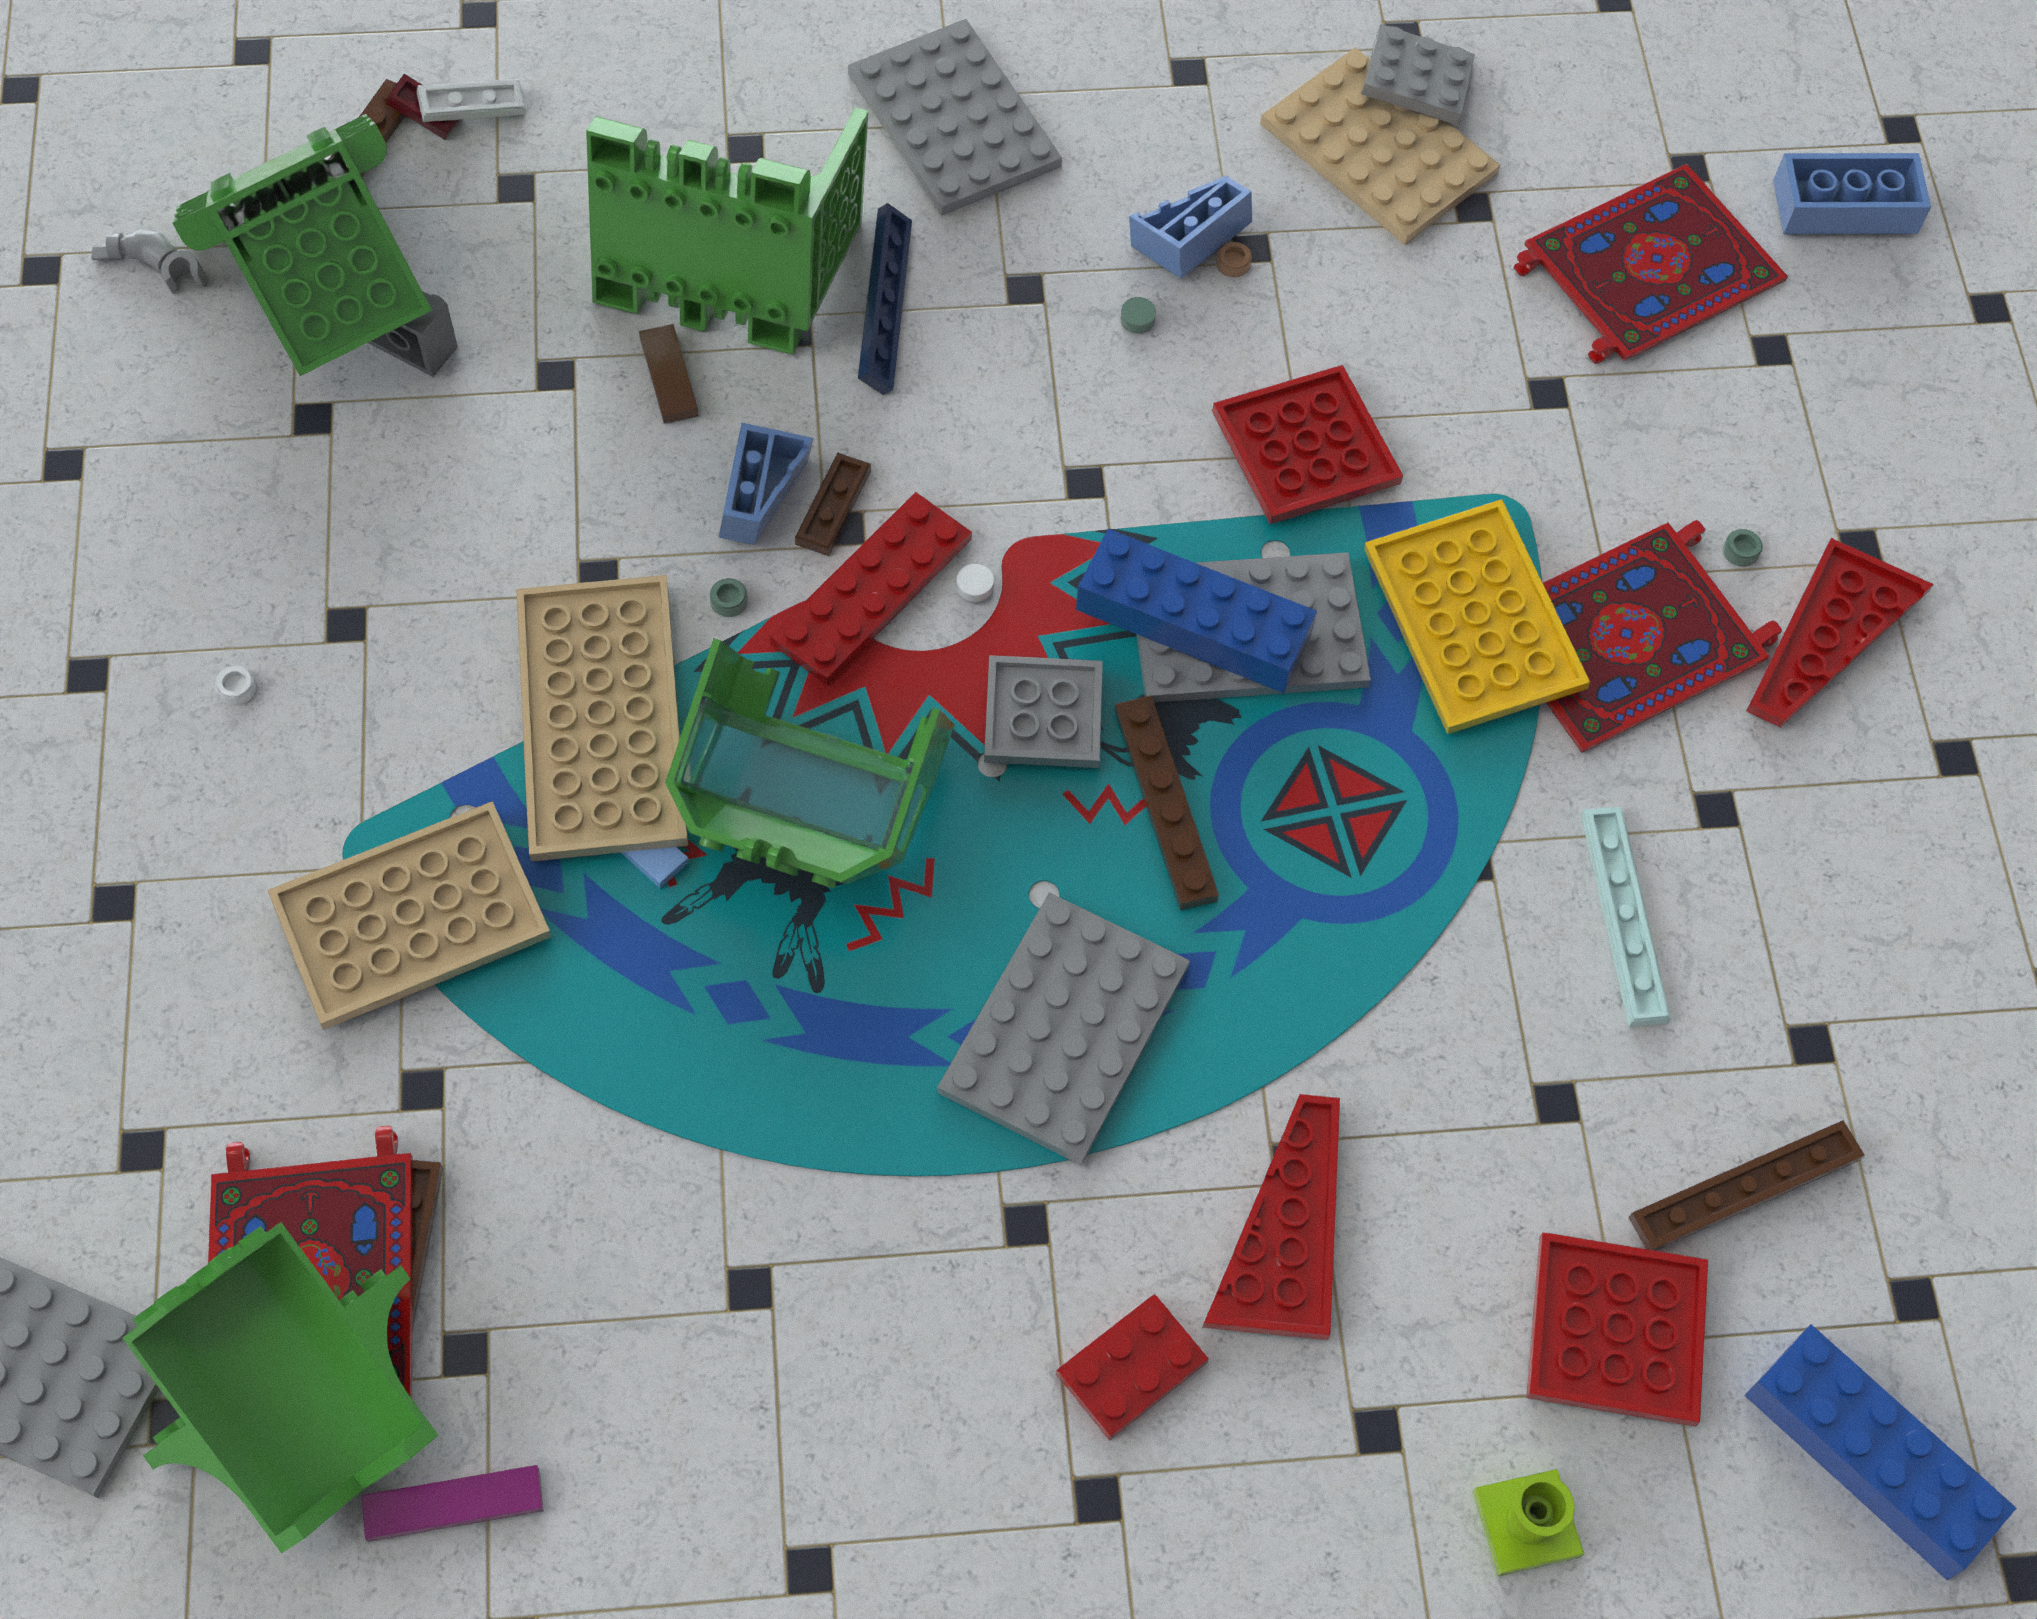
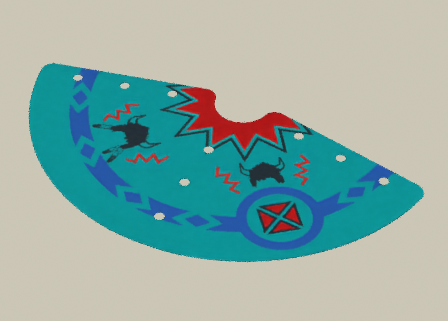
(827, 1015)

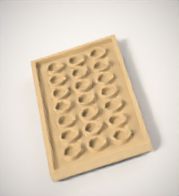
(598, 717)

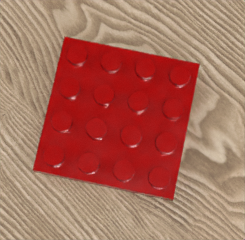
(1306, 444)
(1618, 1329)

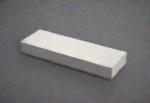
(471, 100)

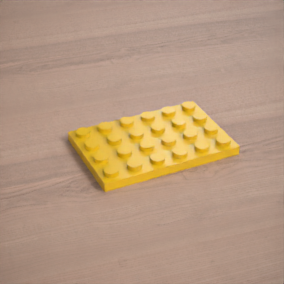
(1476, 616)

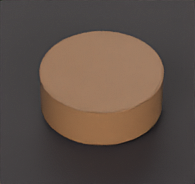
(1234, 259)

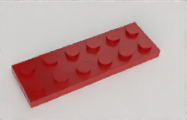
(870, 588)

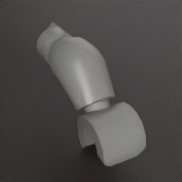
(155, 249)

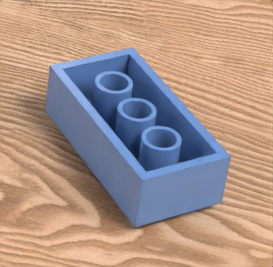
(1851, 193)

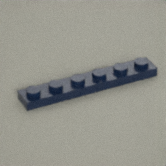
(885, 299)

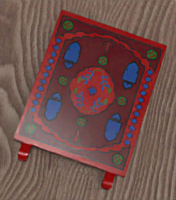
(1652, 263)
(1647, 633)
(341, 1214)

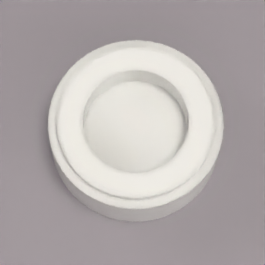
(975, 582)
(235, 685)

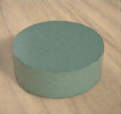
(1138, 314)
(1742, 547)
(728, 597)

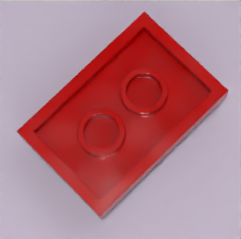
(1132, 1366)

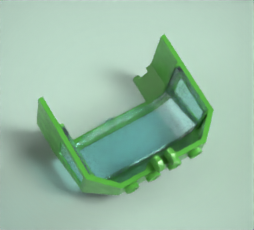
(793, 790)

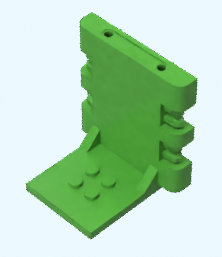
(720, 238)
(312, 244)

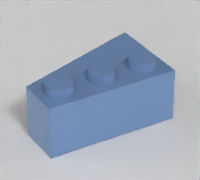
(1193, 228)
(760, 479)

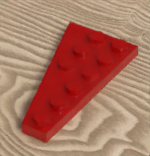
(1836, 620)
(1286, 1250)

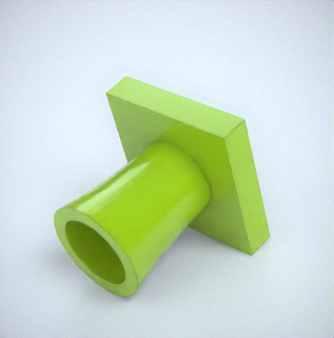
(1516, 1537)

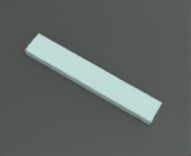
(1625, 917)

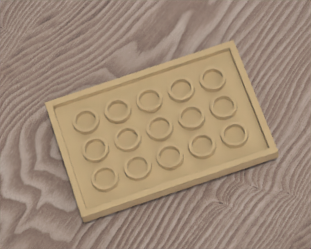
(1379, 155)
(408, 915)

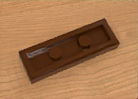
(668, 373)
(833, 504)

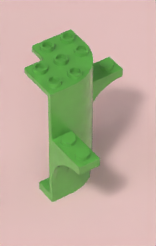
(279, 1383)

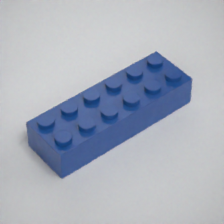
(1195, 610)
(1881, 1453)

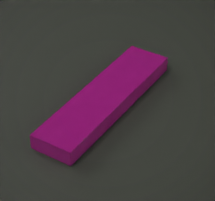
(452, 1503)

